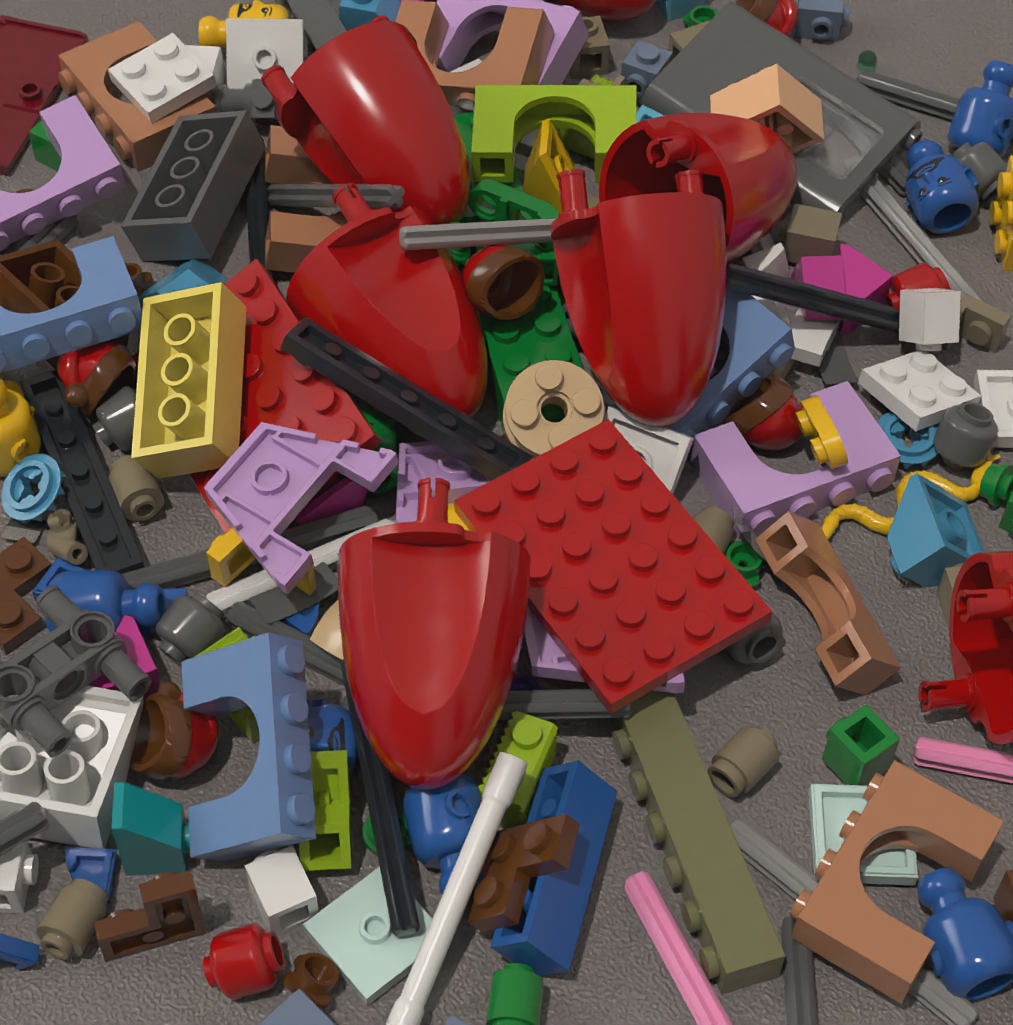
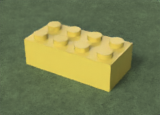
(189, 381)

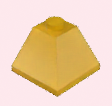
(544, 163)

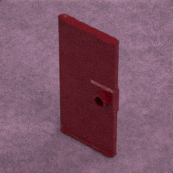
(28, 79)

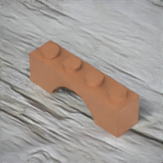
(851, 641)

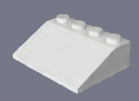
(79, 781)

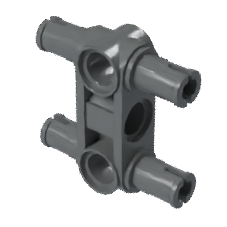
(62, 666)

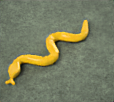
(882, 524)

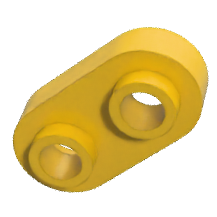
(826, 441)

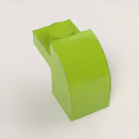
(332, 814)

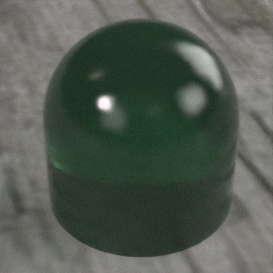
(867, 60)

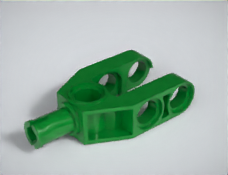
(507, 208)

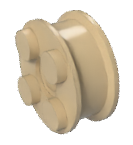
(546, 384)

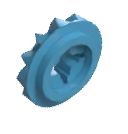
(922, 448)
(17, 493)

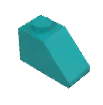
(149, 831)

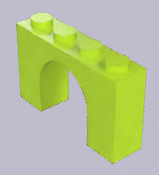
(512, 111)

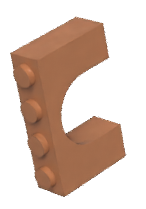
(513, 61)
(88, 78)
(293, 235)
(839, 915)

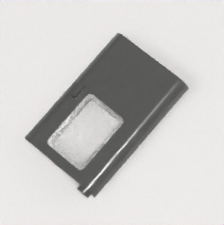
(858, 124)

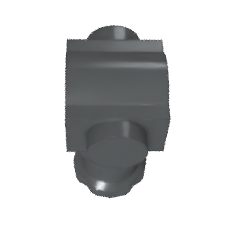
(253, 98)

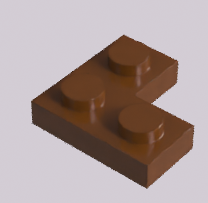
(20, 572)
(512, 861)
(168, 916)

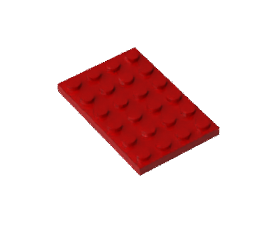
(277, 385)
(616, 565)

